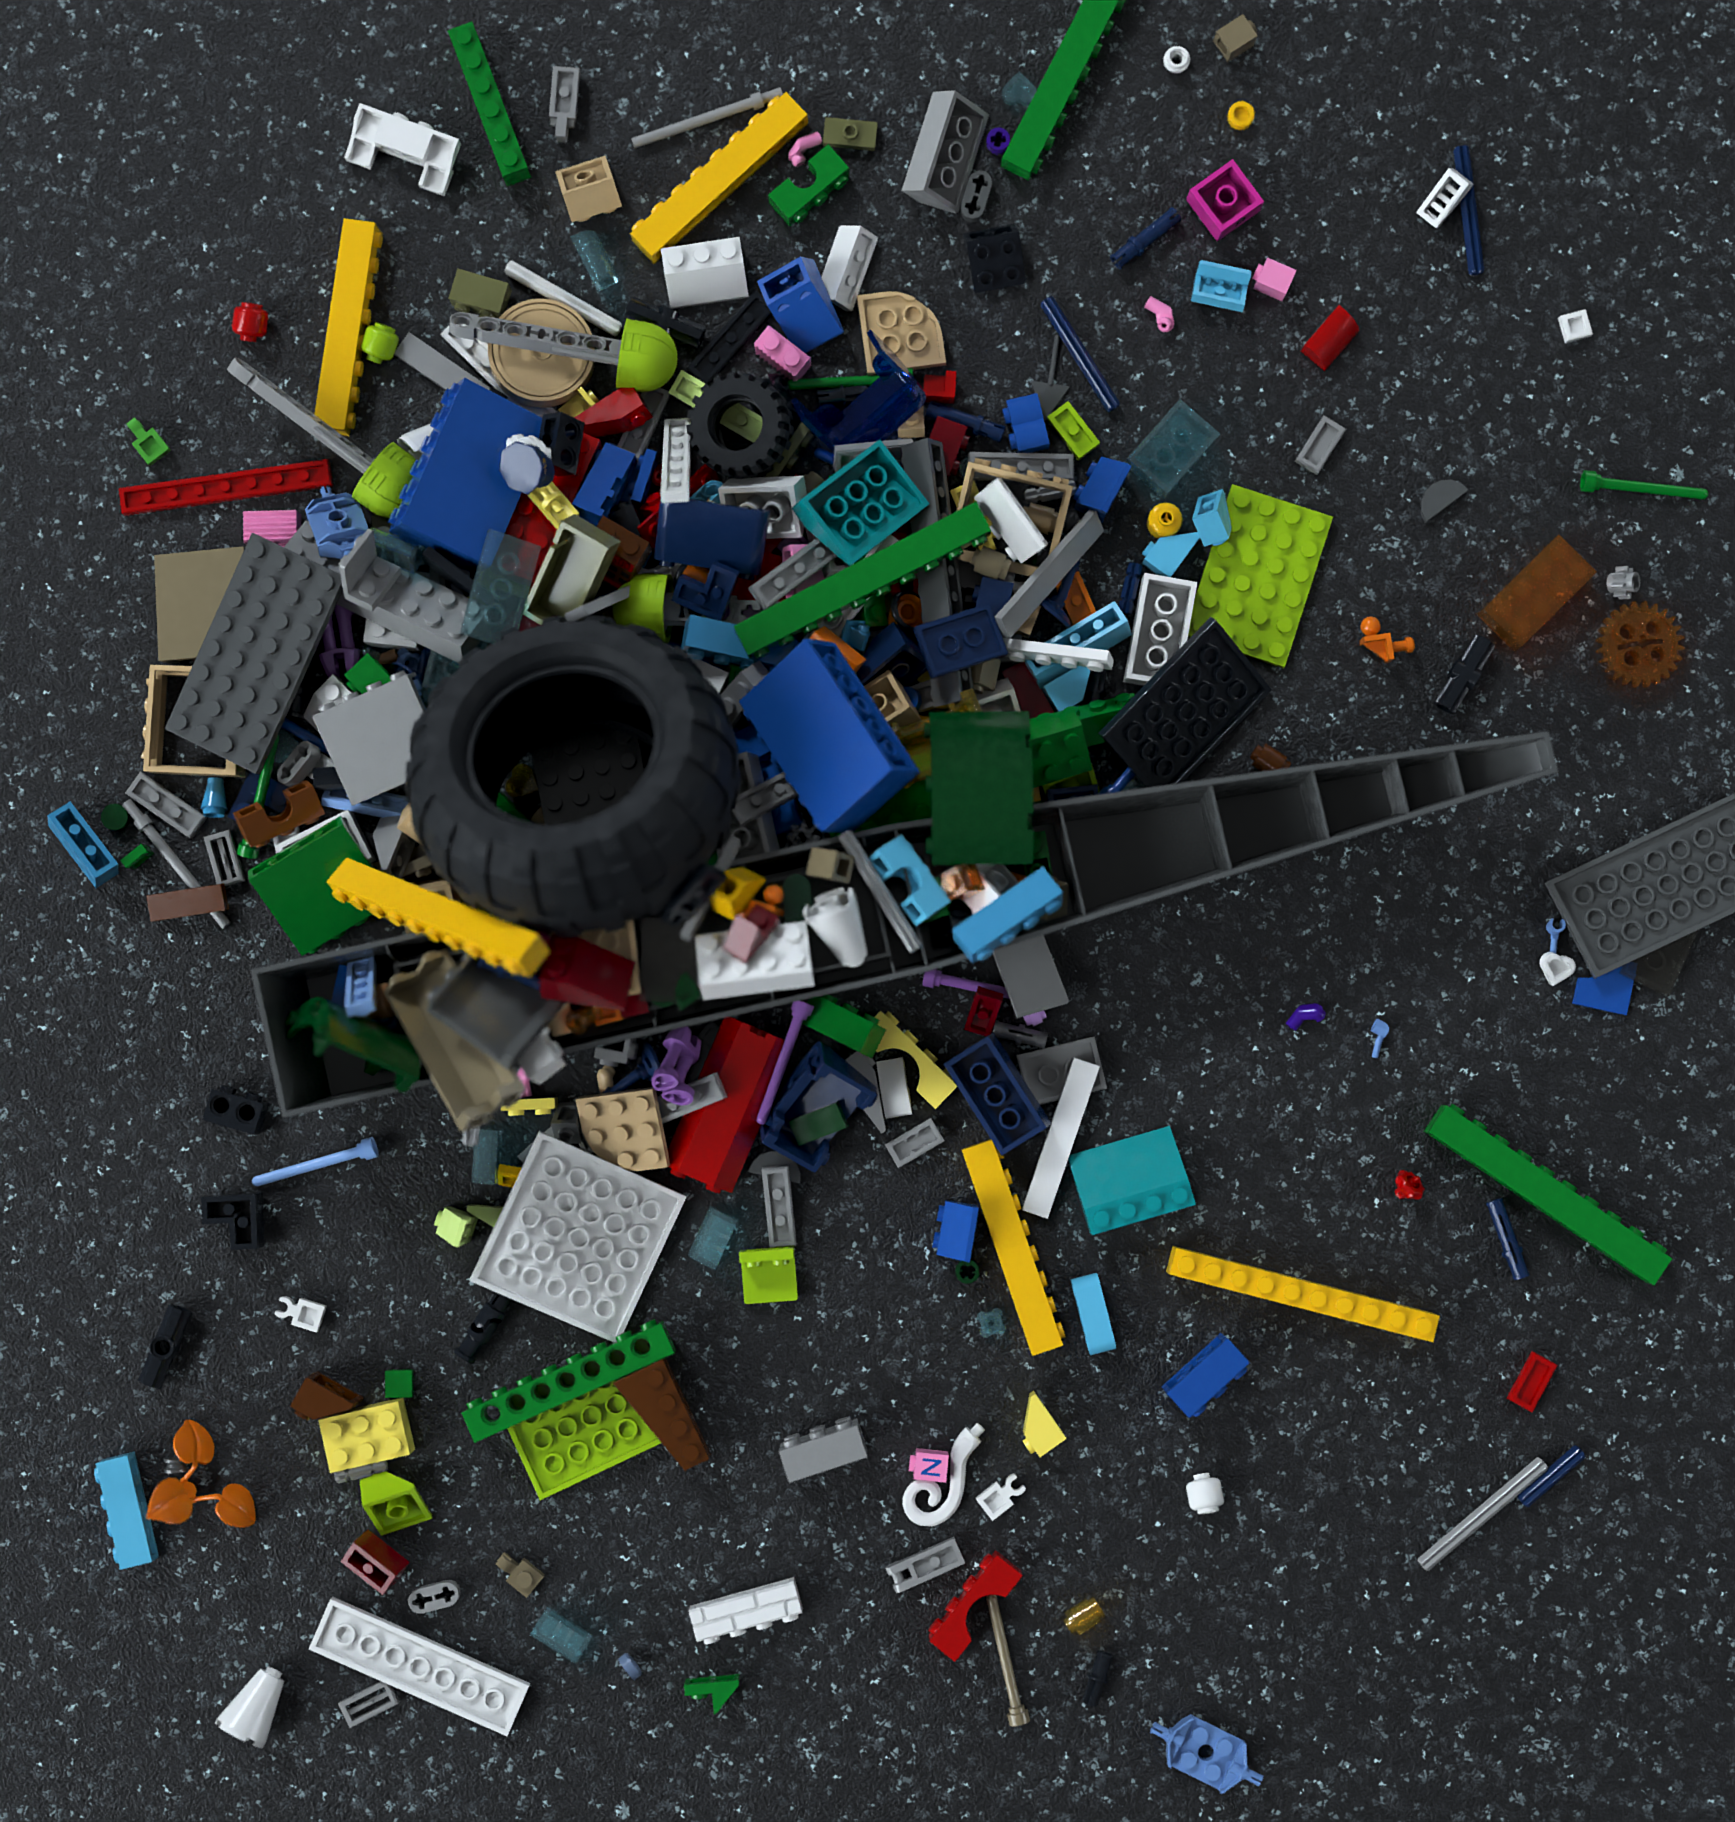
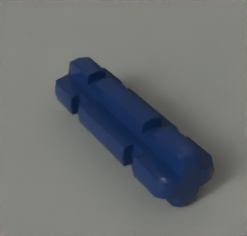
(1130, 588)

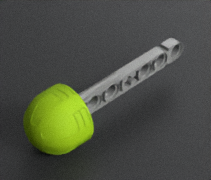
(643, 356)
(381, 478)
(652, 607)

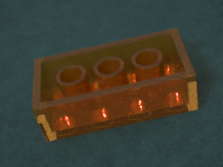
(1536, 592)

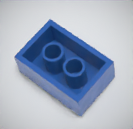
(1206, 1375)

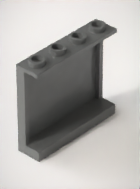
(491, 1011)

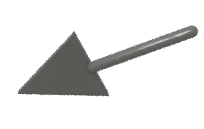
(1050, 393)

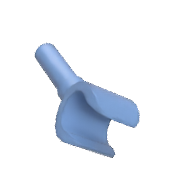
(1555, 933)
(1381, 1029)

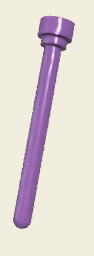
(935, 978)
(800, 1012)

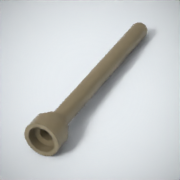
(1017, 1713)

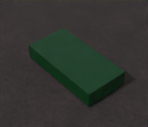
(818, 1123)

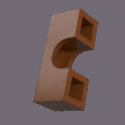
(300, 808)

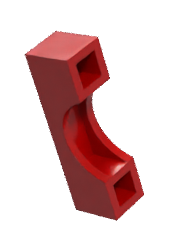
(994, 1578)

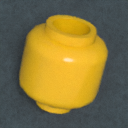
(1156, 524)

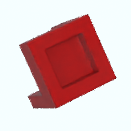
(940, 388)

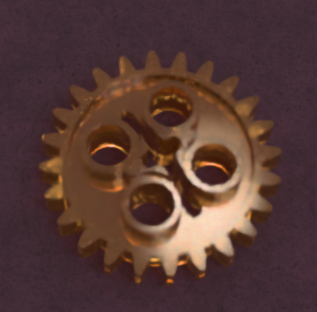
(1635, 621)

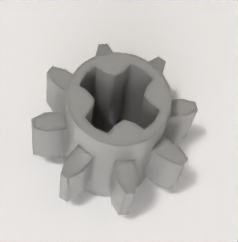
(1623, 582)

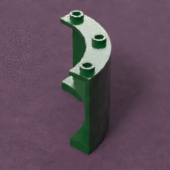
(980, 788)
(359, 1036)

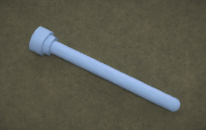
(366, 1149)

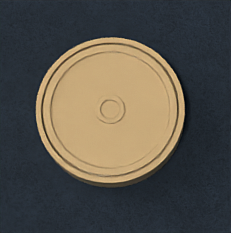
(535, 376)

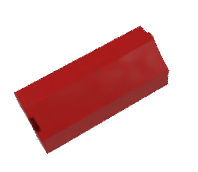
(718, 1137)

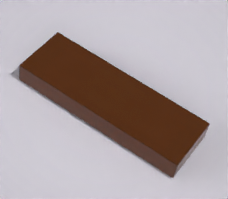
(187, 902)

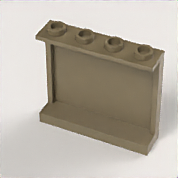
(188, 597)

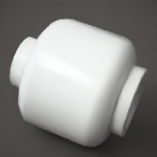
(1205, 1494)

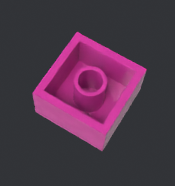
(1224, 200)

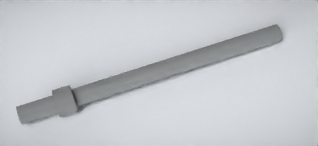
(755, 101)
(144, 824)

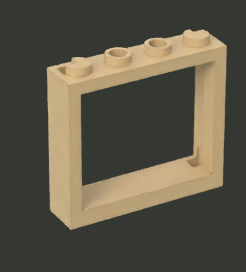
(1031, 478)
(154, 729)

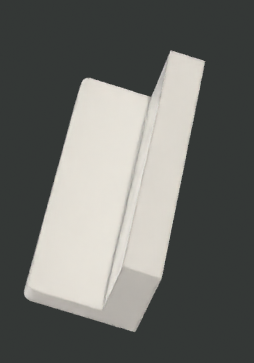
(848, 264)

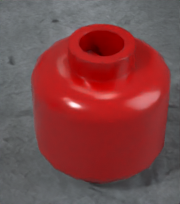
(250, 321)

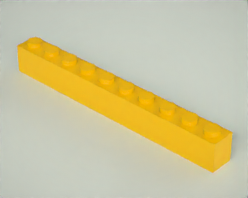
(438, 918)
(1302, 1294)

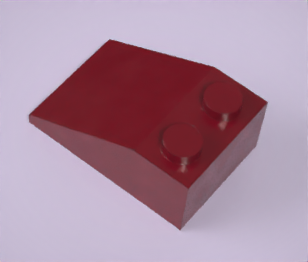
(585, 974)

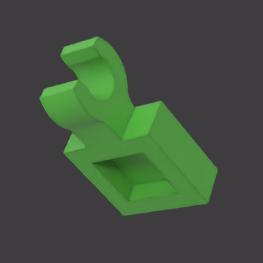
(149, 442)

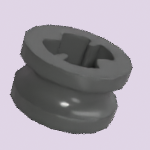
(175, 1465)

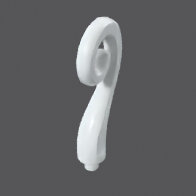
(961, 1450)

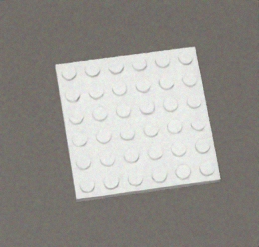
(577, 1237)

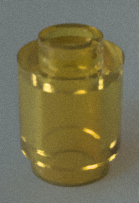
(1083, 1616)

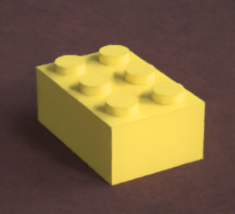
(366, 1435)

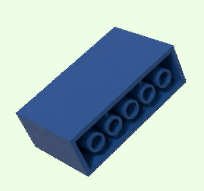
(458, 480)
(828, 736)

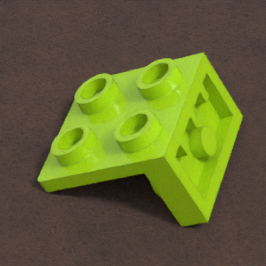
(768, 1275)

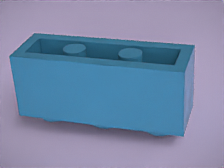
(83, 844)

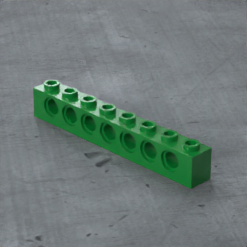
(483, 1426)

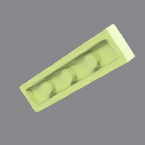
(736, 418)

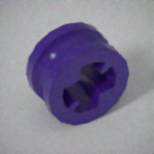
(992, 136)

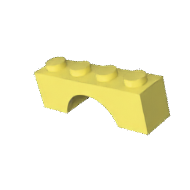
(933, 1082)

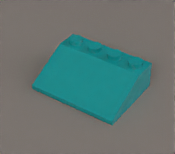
(861, 504)
(1130, 1180)

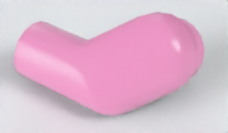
(1163, 313)

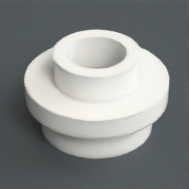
(1180, 53)

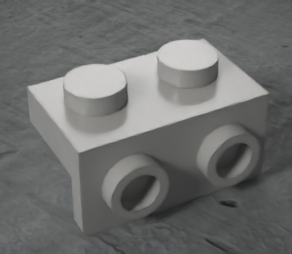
(613, 1057)

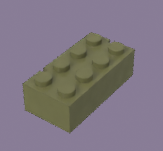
(571, 570)

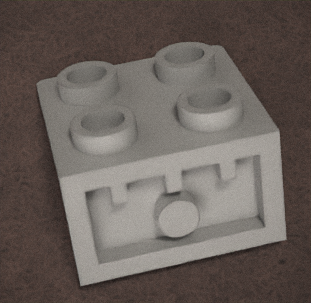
(366, 575)

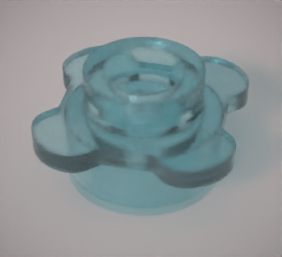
(984, 1318)

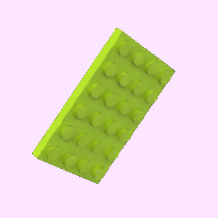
(1261, 574)
(580, 1434)

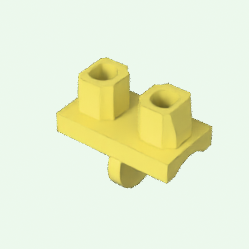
(552, 504)

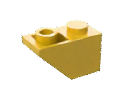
(736, 892)

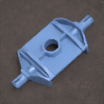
(335, 537)
(1222, 1768)

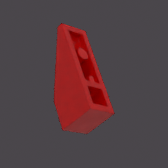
(615, 414)

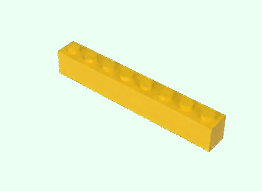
(719, 177)
(347, 324)
(1013, 1248)

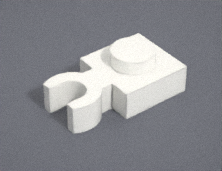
(305, 1314)
(997, 1499)

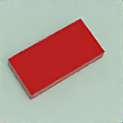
(1532, 1381)

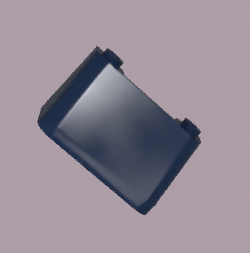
(711, 532)
(814, 1083)

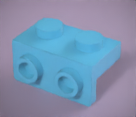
(1220, 285)

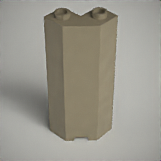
(463, 1074)

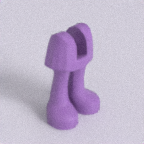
(348, 651)
(685, 1051)

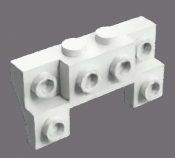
(406, 140)

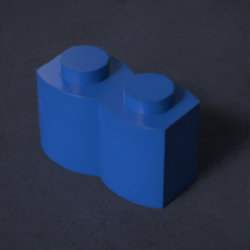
(1027, 424)

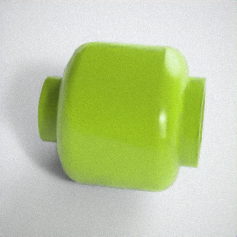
(379, 342)

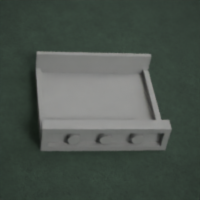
(371, 735)

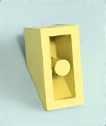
(1040, 1428)

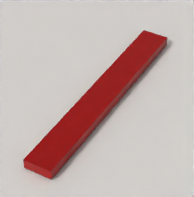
(225, 487)

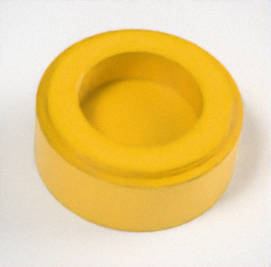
(1240, 115)

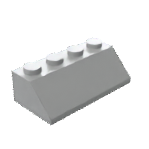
(945, 151)

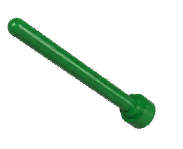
(833, 382)
(1592, 481)
(243, 848)

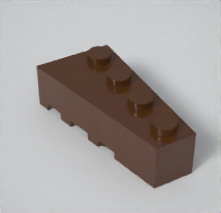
(664, 1409)

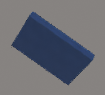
(960, 641)

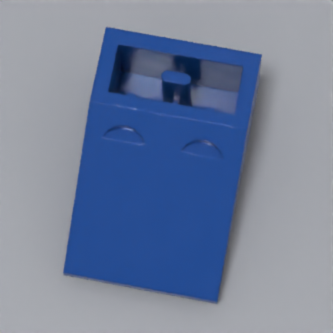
(801, 304)

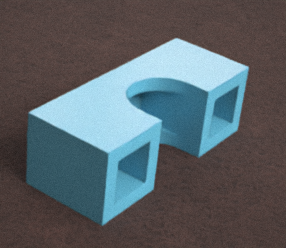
(926, 894)

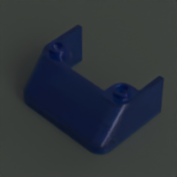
(875, 411)

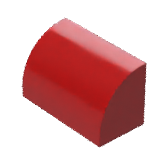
(1331, 338)

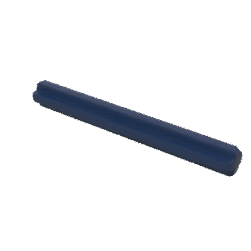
(1469, 214)
(1080, 354)

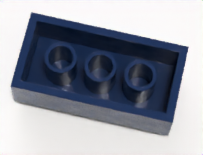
(997, 1094)

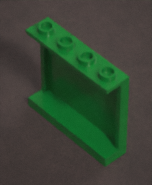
(297, 888)

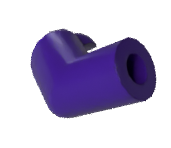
(1305, 1012)

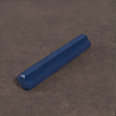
(1551, 1476)

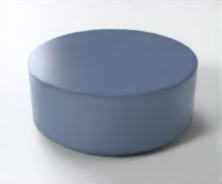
(630, 1666)

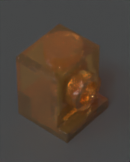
(955, 883)

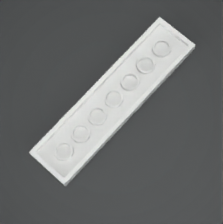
(419, 1666)

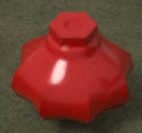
(1408, 1186)

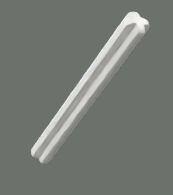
(555, 293)

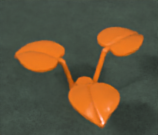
(174, 1498)

